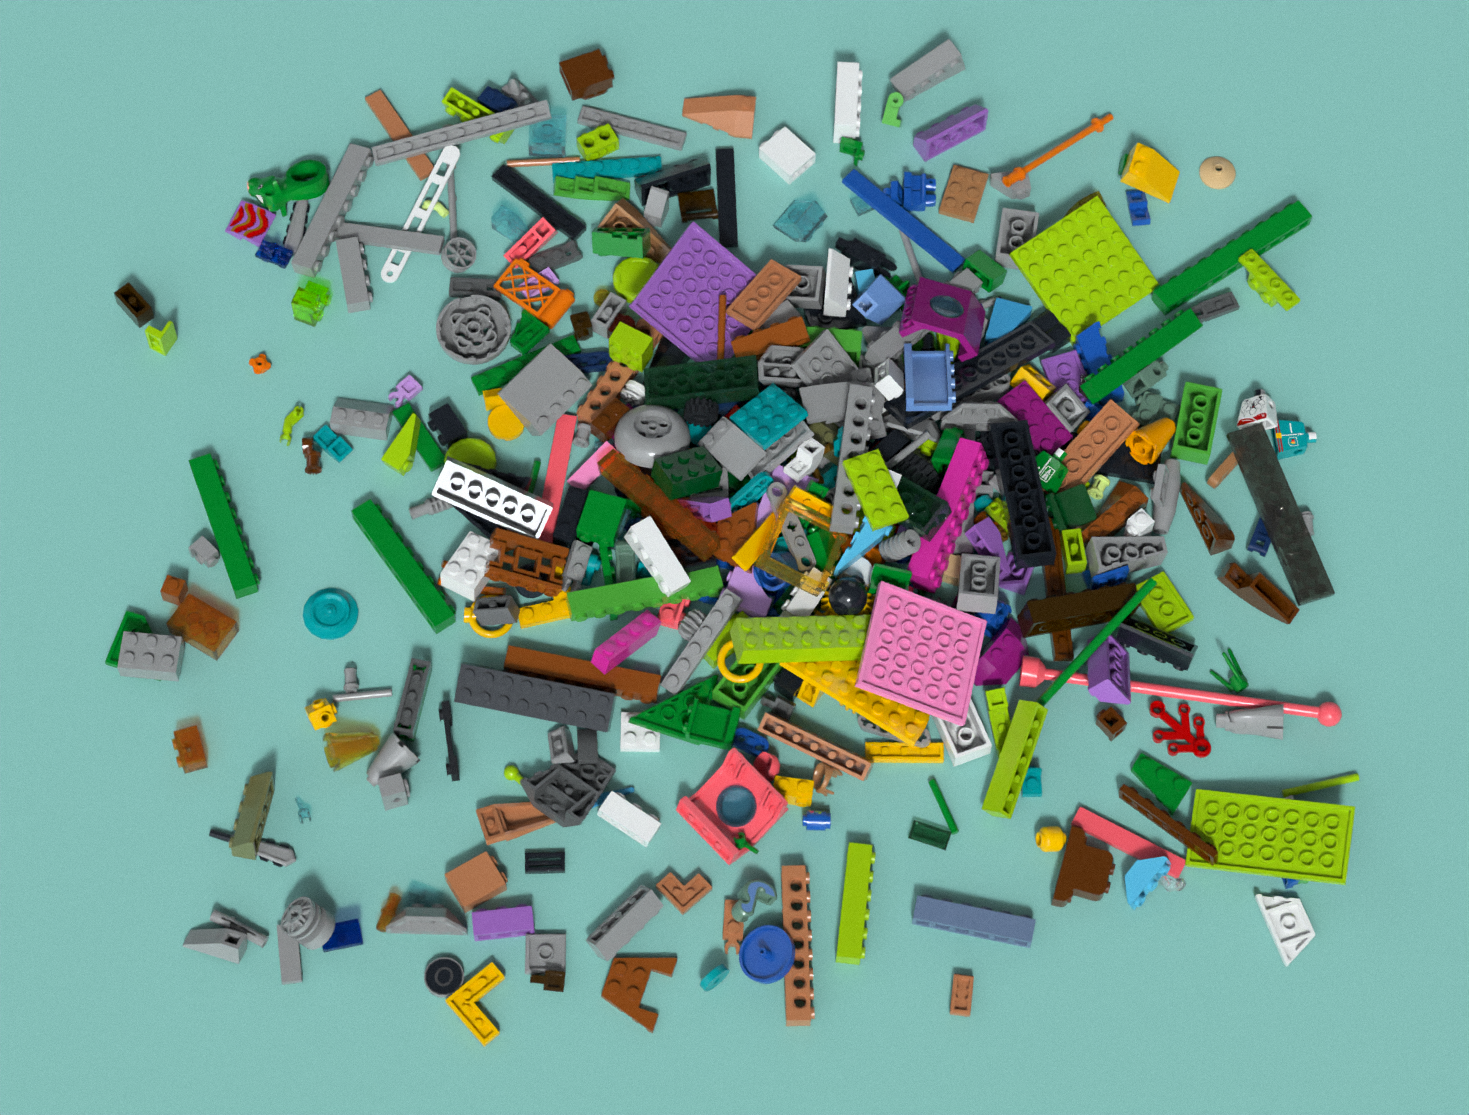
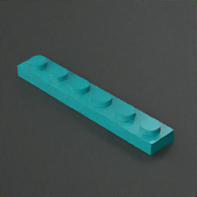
(608, 168)

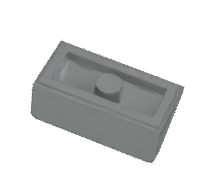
(561, 746)

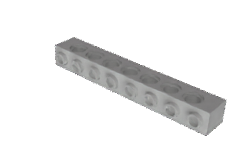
(861, 396)

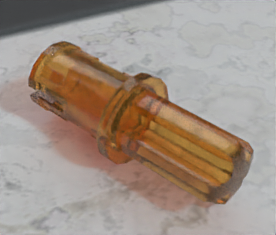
(388, 911)

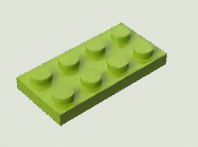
(875, 490)

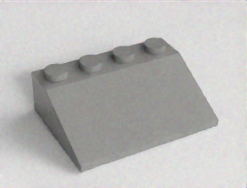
(544, 390)

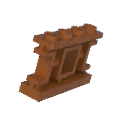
(531, 549)

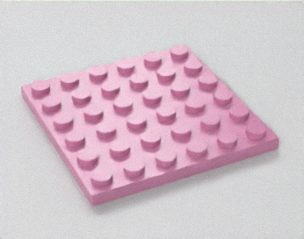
(921, 653)

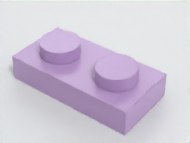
(547, 274)

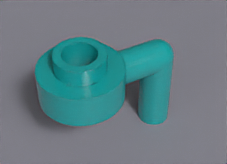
(593, 564)

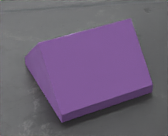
(1016, 579)

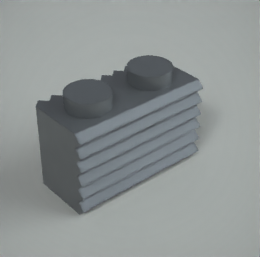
(496, 610)

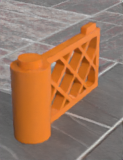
(552, 309)

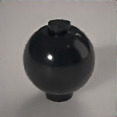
(848, 595)

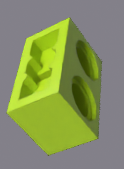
(599, 146)

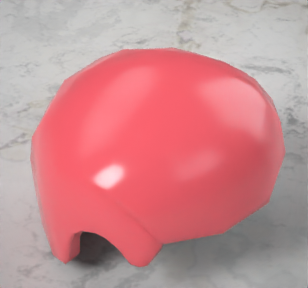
(767, 765)

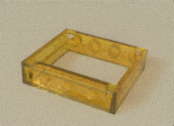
(787, 573)

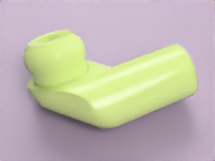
(439, 208)

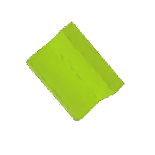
(161, 340)

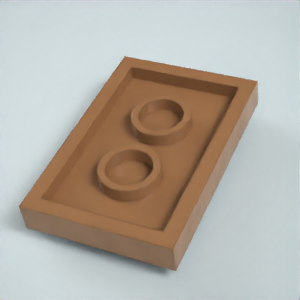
(963, 193)

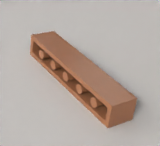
(816, 746)

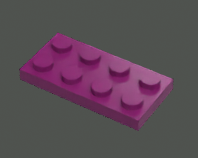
(1045, 428)

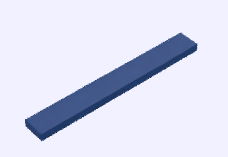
(903, 221)

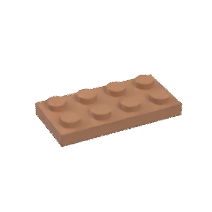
(763, 295)

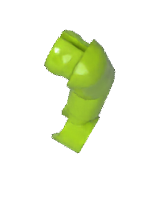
(289, 422)

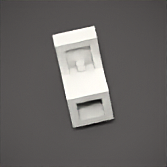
(806, 461)

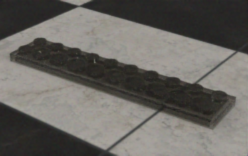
(1280, 514)

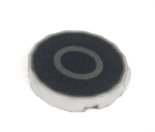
(443, 977)

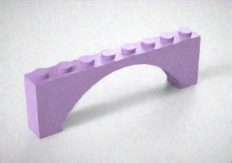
(743, 584)

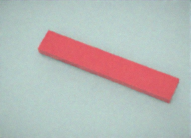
(1125, 840)

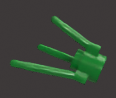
(1238, 681)

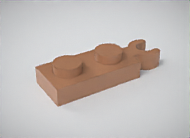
(731, 929)

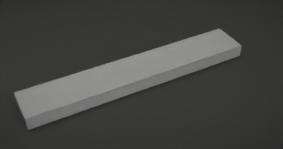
(633, 128)
(392, 238)

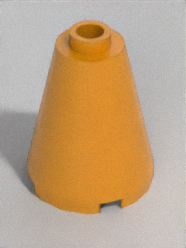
(1150, 440)

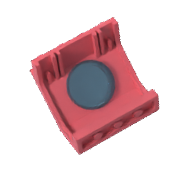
(732, 803)

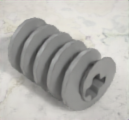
(900, 546)

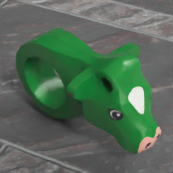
(276, 192)

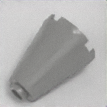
(392, 759)

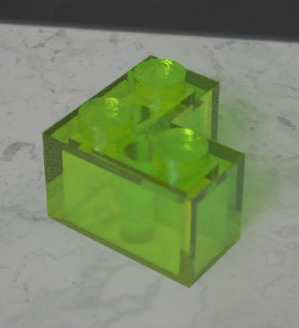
(310, 303)

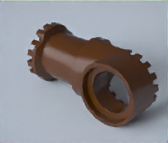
(312, 457)

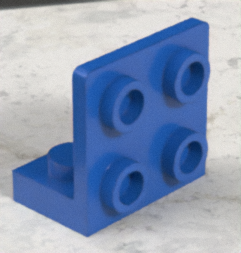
(1109, 578)

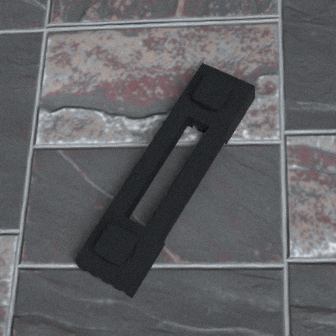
(452, 767)

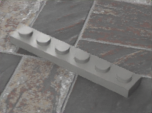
(701, 642)

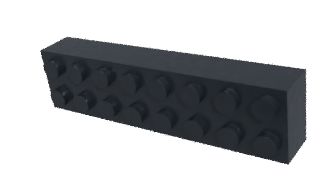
(1021, 494)
(535, 697)

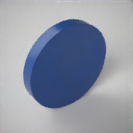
(767, 954)

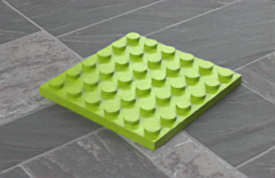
(1084, 268)

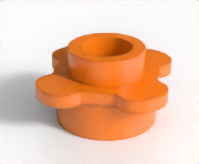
(259, 369)

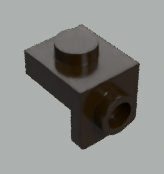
(581, 326)

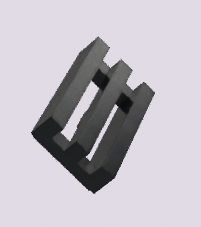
(544, 870)

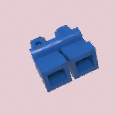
(915, 192)

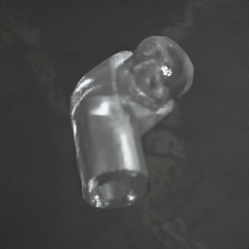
(1175, 884)

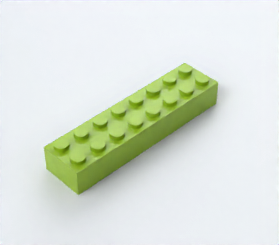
(799, 638)

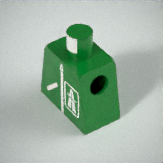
(1051, 470)

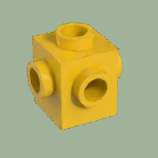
(321, 713)

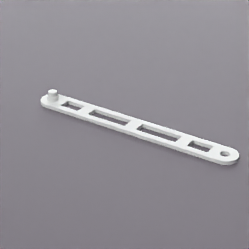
(449, 155)

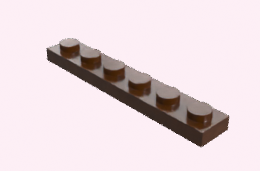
(1165, 822)

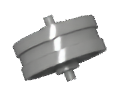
(458, 255)

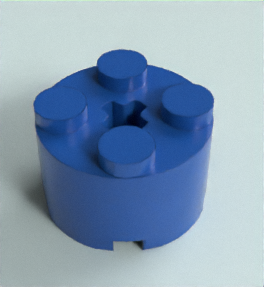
(770, 581)

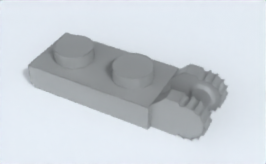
(576, 566)

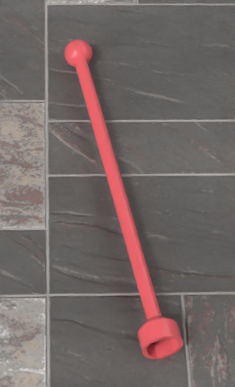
(1329, 714)

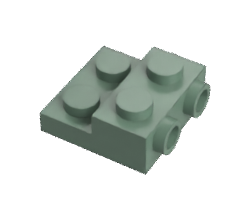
(1154, 408)

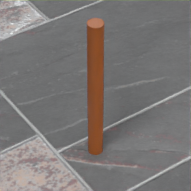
(721, 327)

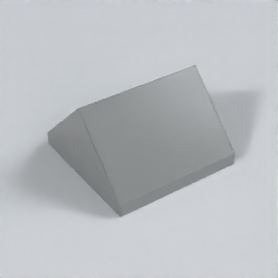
(1067, 407)

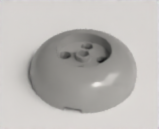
(479, 313)
(663, 432)

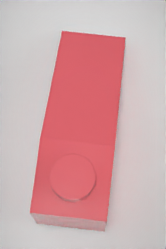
(532, 241)

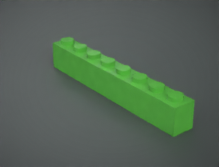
(639, 594)

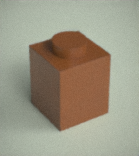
(174, 590)

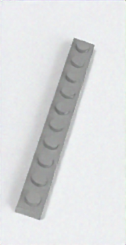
(461, 133)

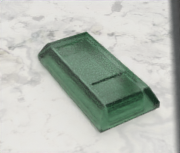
(929, 835)

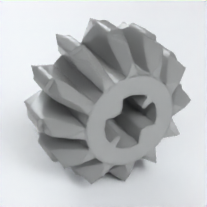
(691, 624)

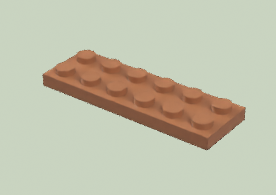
(1096, 444)

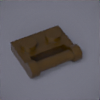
(695, 202)

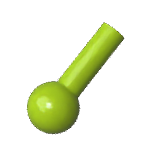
(512, 773)

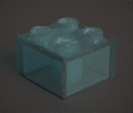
(548, 137)

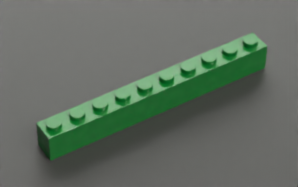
(1225, 260)

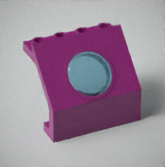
(944, 311)

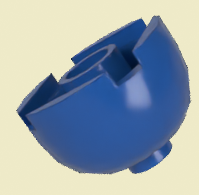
(997, 620)

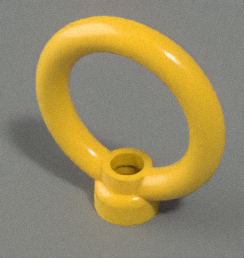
(470, 618)
(730, 676)

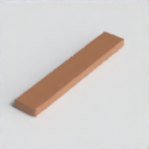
(397, 130)

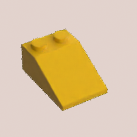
(1150, 173)

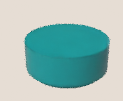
(982, 502)

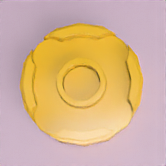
(504, 424)

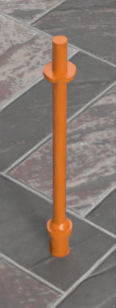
(1020, 173)

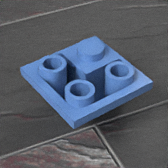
(879, 300)

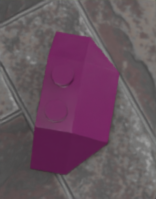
(1001, 656)

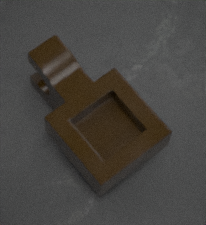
(552, 980)

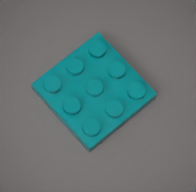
(768, 416)

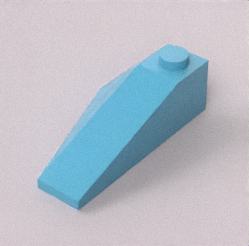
(860, 545)

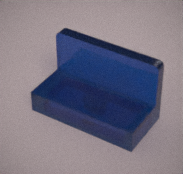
(345, 935)

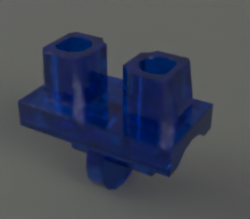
(274, 254)

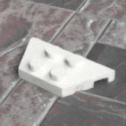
(1286, 924)

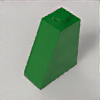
(945, 449)
(821, 545)

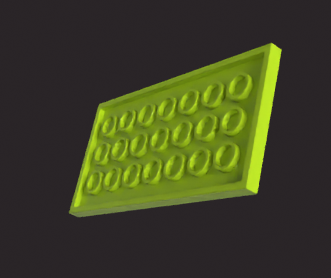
(1273, 836)

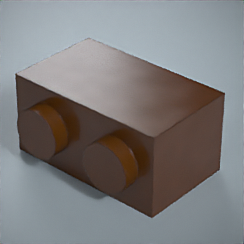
(605, 423)

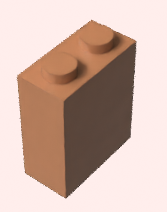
(476, 881)

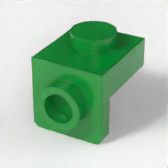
(852, 147)

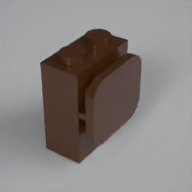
(586, 75)

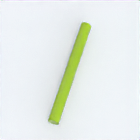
(1320, 785)

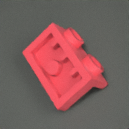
(673, 614)

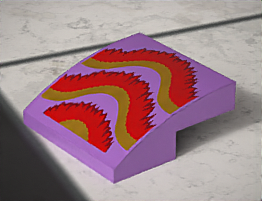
(250, 223)

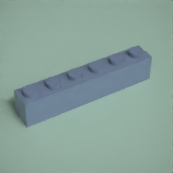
(974, 921)

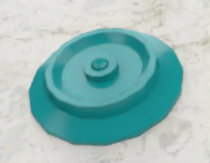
(330, 613)

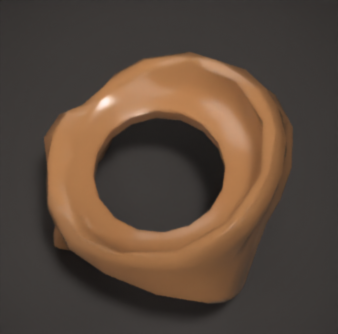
(821, 770)

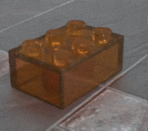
(203, 626)

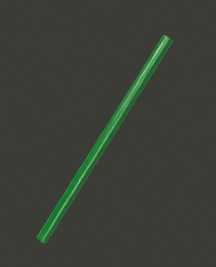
(1096, 642)

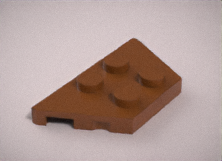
(735, 532)

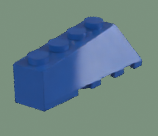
(1093, 355)

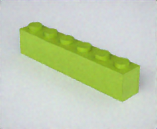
(1014, 759)
(854, 903)

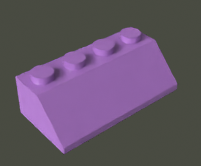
(951, 132)
(1109, 672)

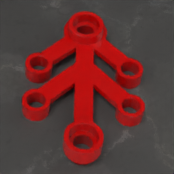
(1181, 732)

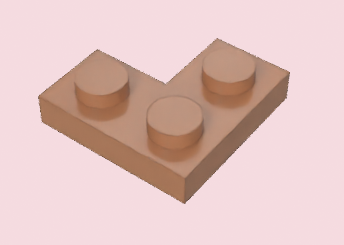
(682, 896)

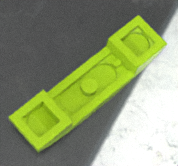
(998, 716)

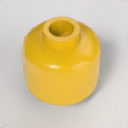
(1050, 839)

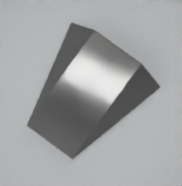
(568, 790)

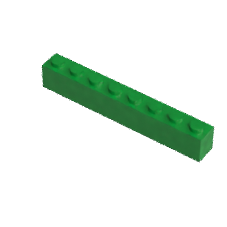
(1140, 356)
(223, 525)
(403, 566)

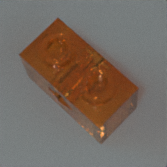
(191, 739)

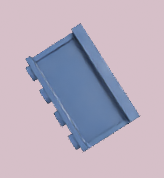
(929, 379)

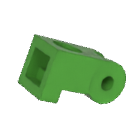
(892, 109)

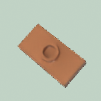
(961, 995)

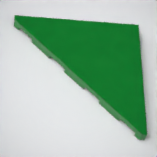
(671, 714)

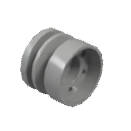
(308, 923)

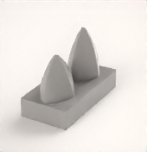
(518, 92)

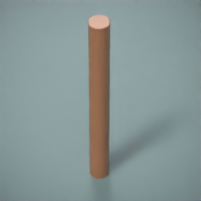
(540, 162)

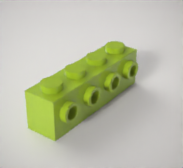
(467, 109)

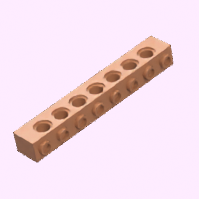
(605, 384)
(790, 876)

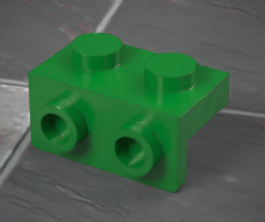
(890, 575)

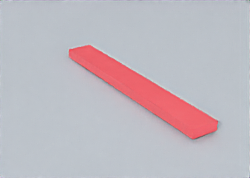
(557, 471)

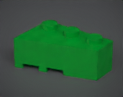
(621, 242)

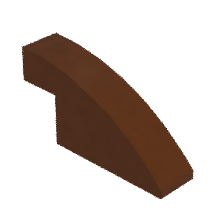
(1258, 592)

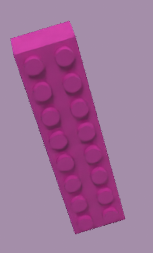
(959, 490)

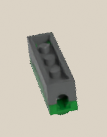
(412, 699)

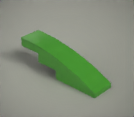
(591, 189)

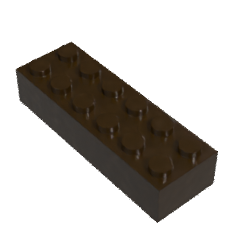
(1074, 609)

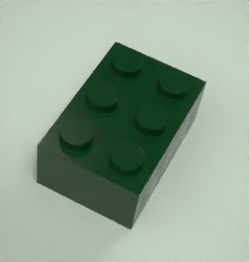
(686, 472)

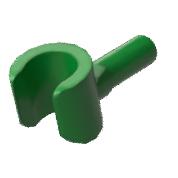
(741, 843)

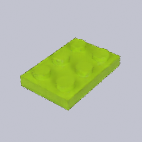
(1165, 606)

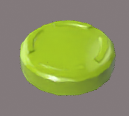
(631, 276)
(473, 452)

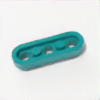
(751, 491)

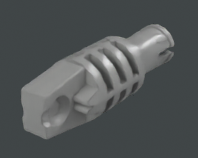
(430, 506)

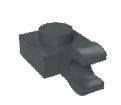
(779, 706)

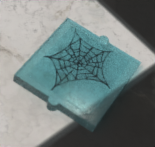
(420, 894)

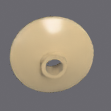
(1214, 178)

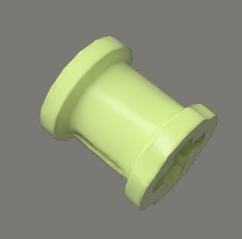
(1098, 487)

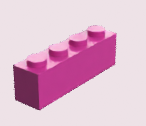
(626, 642)

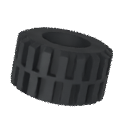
(918, 471)

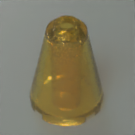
(348, 747)

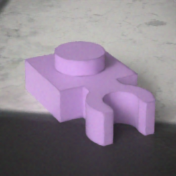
(406, 389)

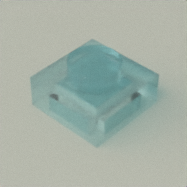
(860, 206)

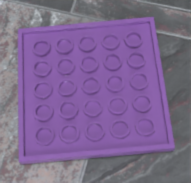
(685, 293)

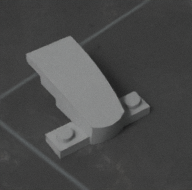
(829, 402)

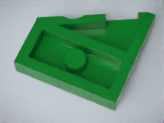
(528, 333)

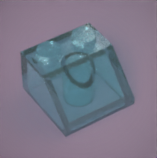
(801, 220)

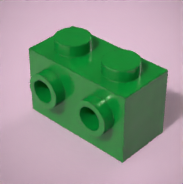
(986, 270)

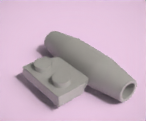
(1165, 495)

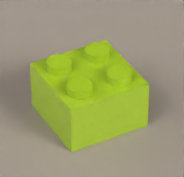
(630, 347)

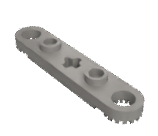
(795, 540)

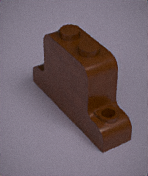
(1082, 871)

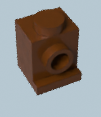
(1115, 719)

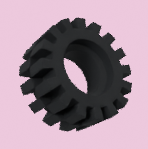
(701, 412)

